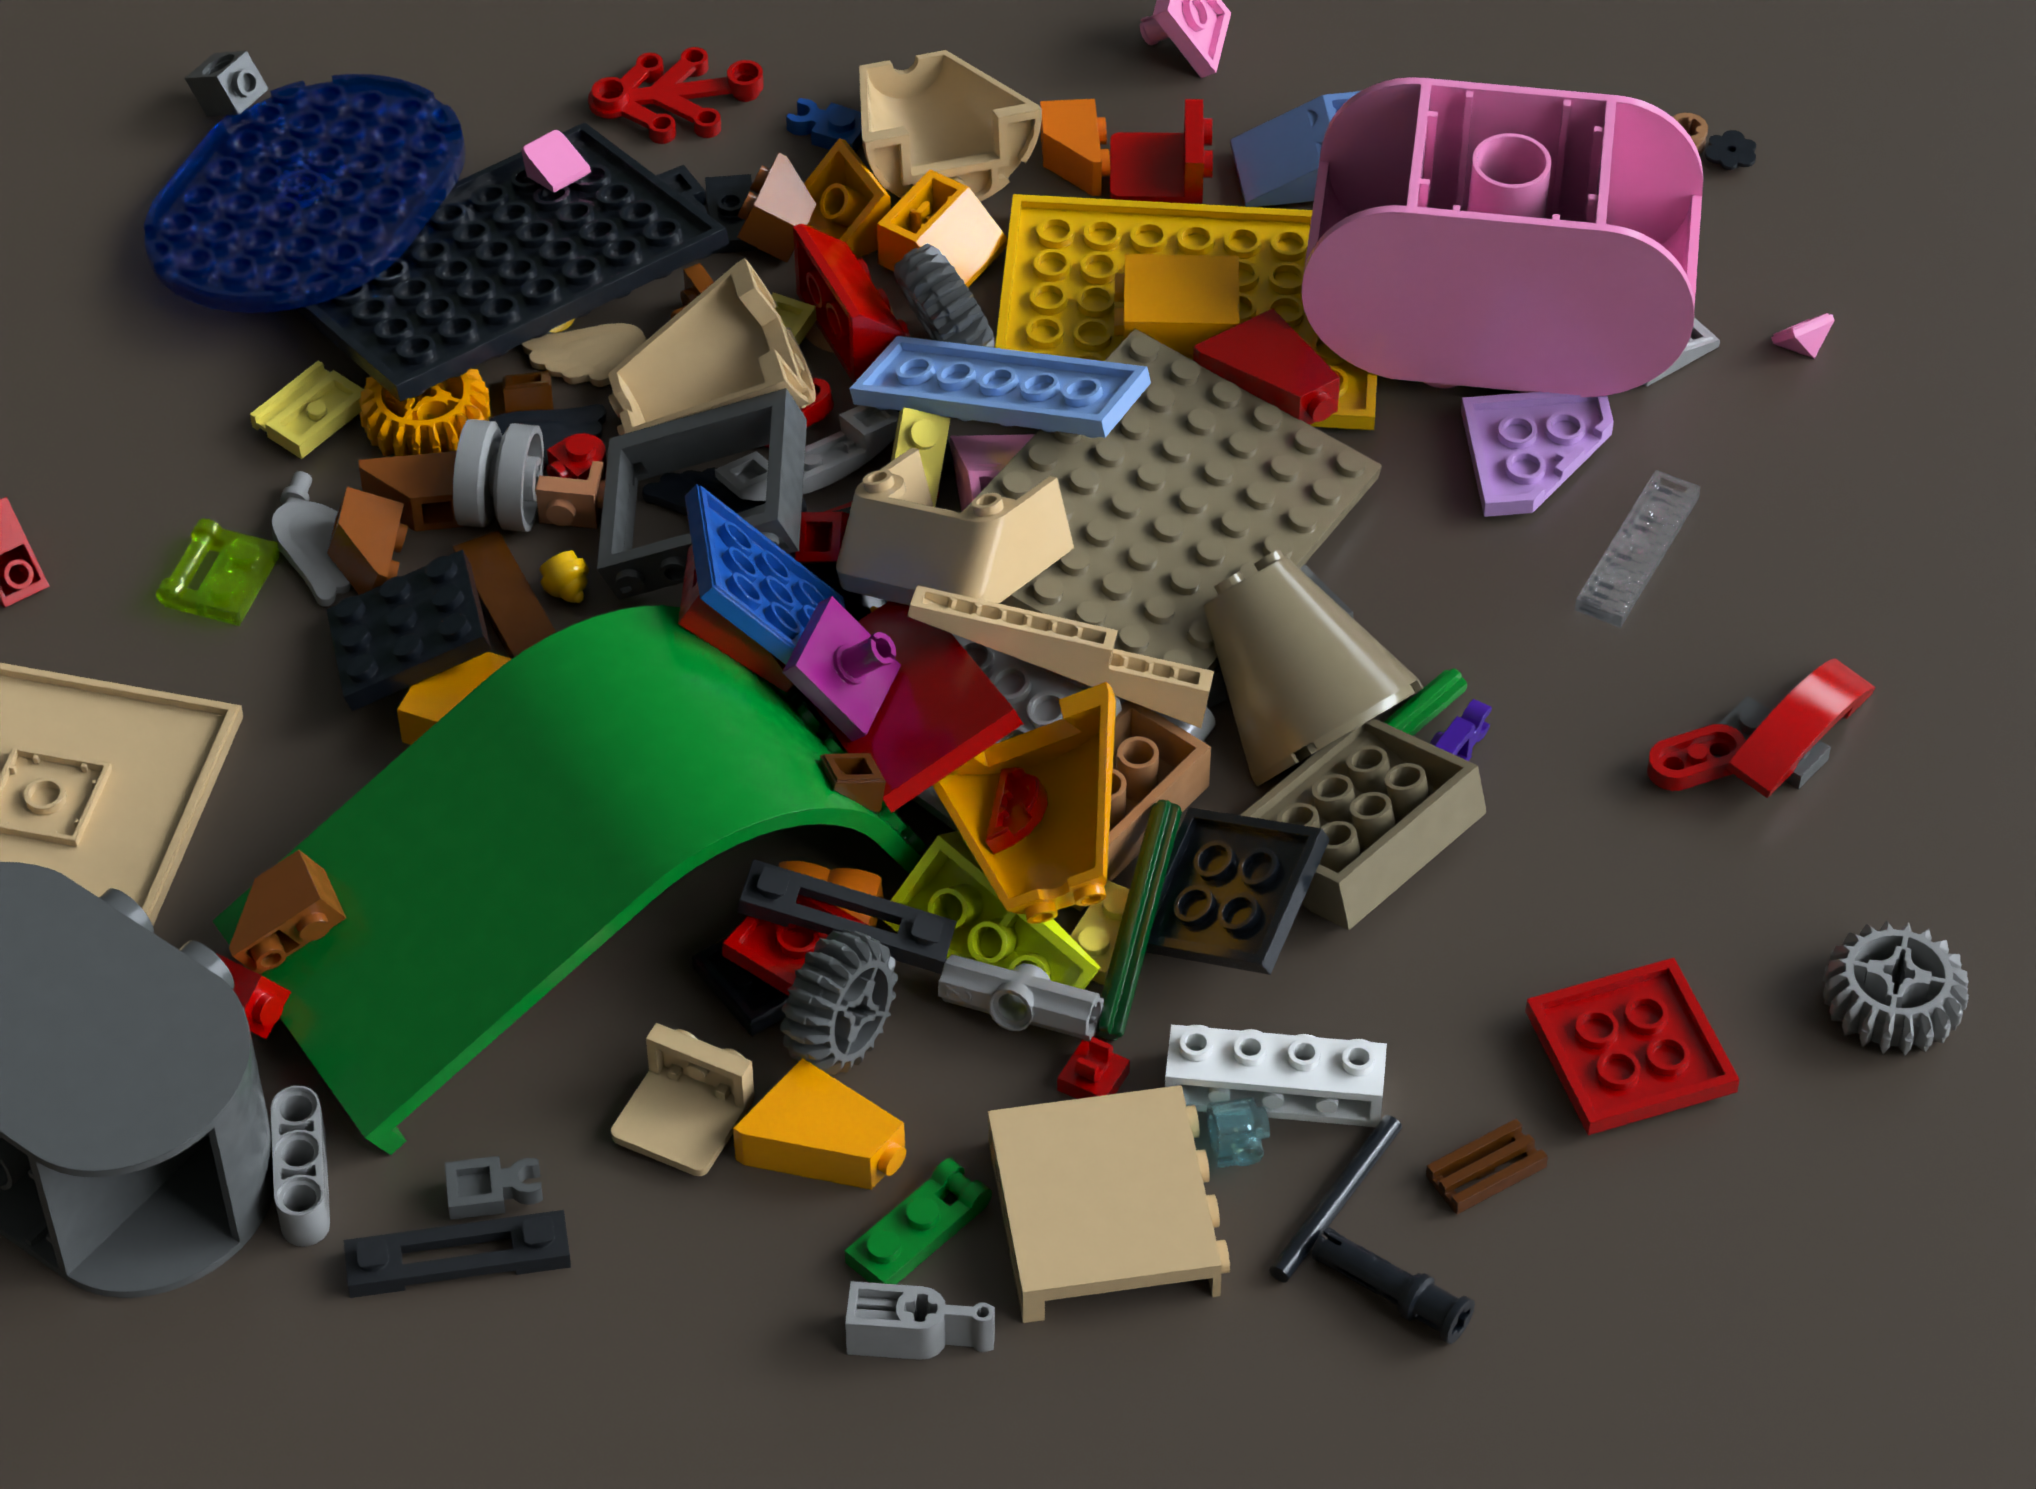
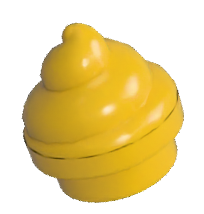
(565, 576)

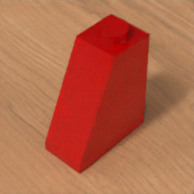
(1274, 366)

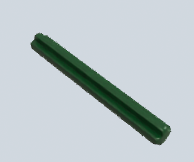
(1138, 918)

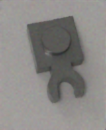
(481, 1186)

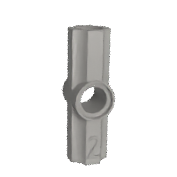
(1020, 997)

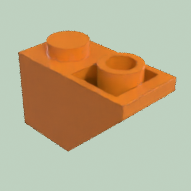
(1072, 143)

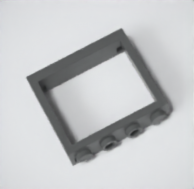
(689, 441)

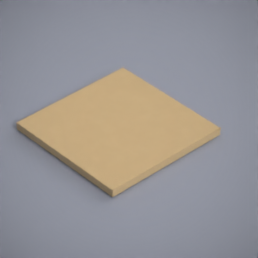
(106, 778)

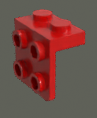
(1163, 164)

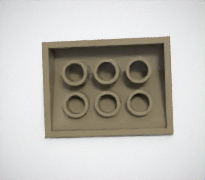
(1383, 806)

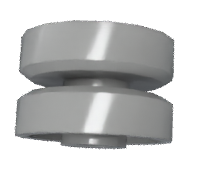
(497, 475)

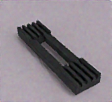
(772, 896)
(377, 1266)

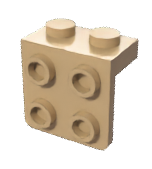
(685, 1101)

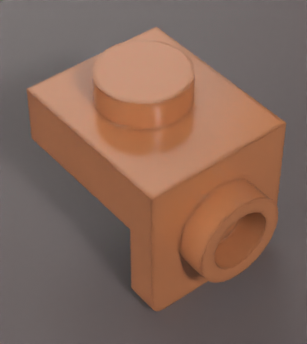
(572, 500)

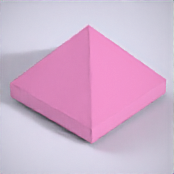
(1805, 336)

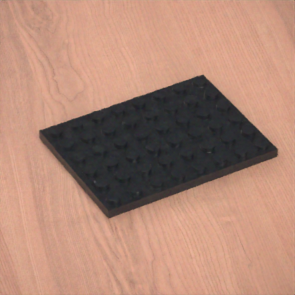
(512, 264)

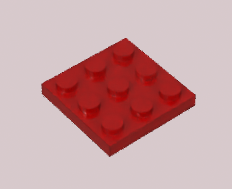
(1631, 1046)

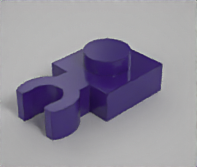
(1464, 731)

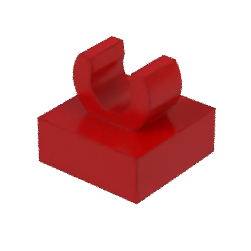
(1093, 1071)

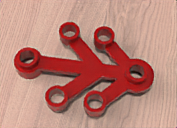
(622, 97)

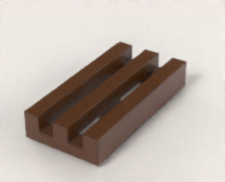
(1481, 1159)

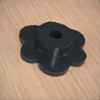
(1731, 150)

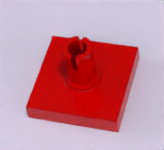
(775, 950)

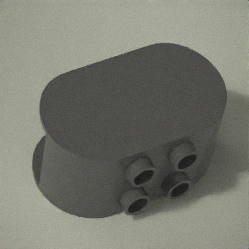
(122, 1094)

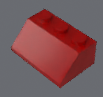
(848, 306)

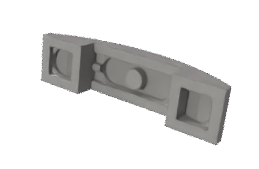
(862, 436)

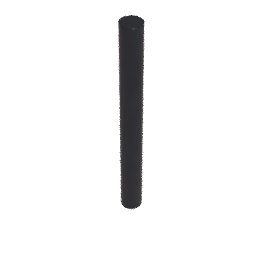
(1335, 1198)

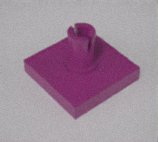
(843, 668)

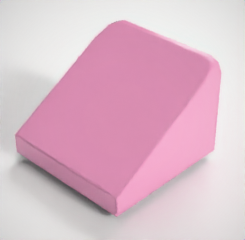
(553, 161)

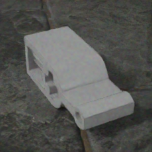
(912, 1322)

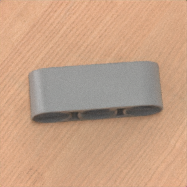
(305, 1185)

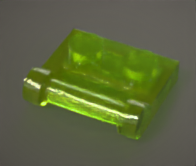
(232, 579)

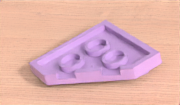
(1530, 444)

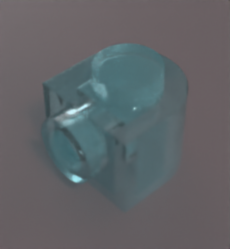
(1237, 1131)

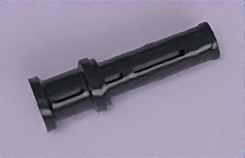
(1413, 1294)

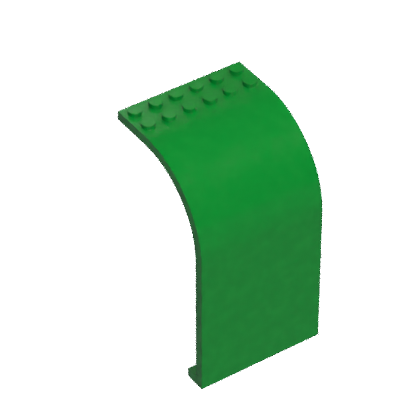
(533, 838)

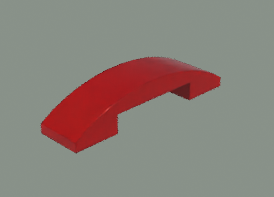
(1798, 725)

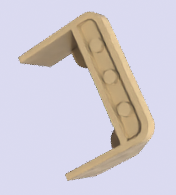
(980, 553)

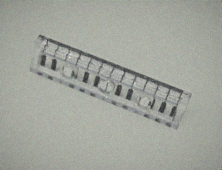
(1637, 548)

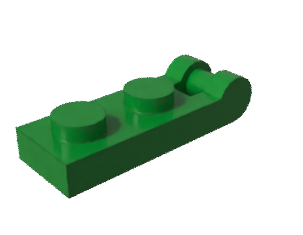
(918, 1225)

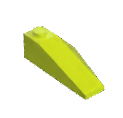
(955, 887)

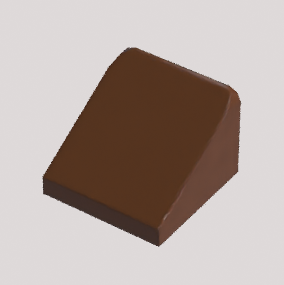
(528, 392)
(855, 777)

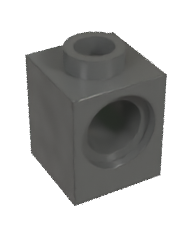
(226, 83)

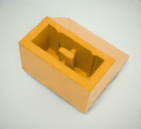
(946, 217)

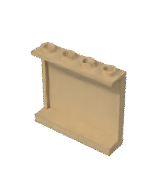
(1104, 1196)

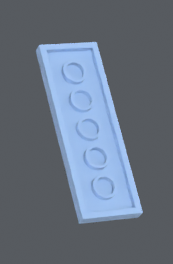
(1001, 386)

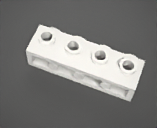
(1286, 1074)

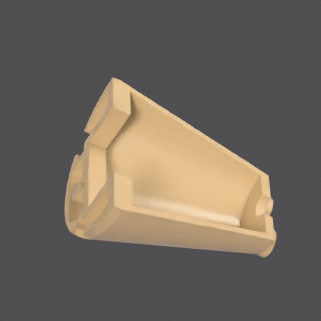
(944, 120)
(711, 355)

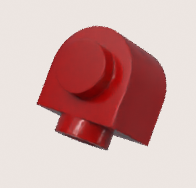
(575, 455)

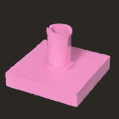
(1193, 26)

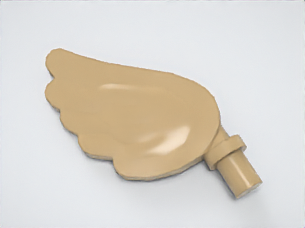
(584, 352)

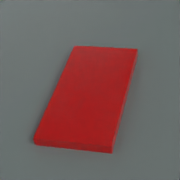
(935, 711)

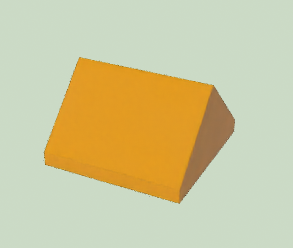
(847, 199)

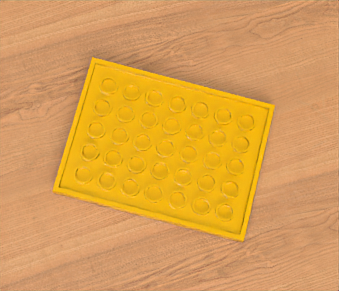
(1067, 256)

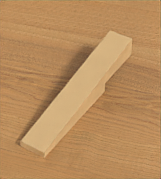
(1069, 649)

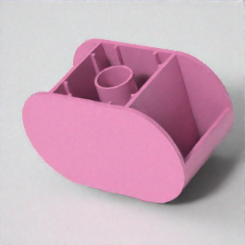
(1504, 237)

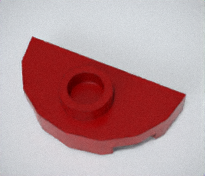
(1016, 808)

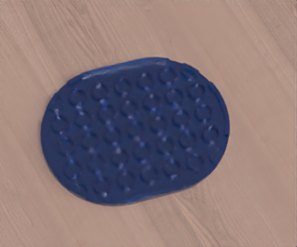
(304, 194)

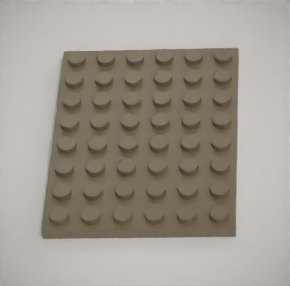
(1179, 501)

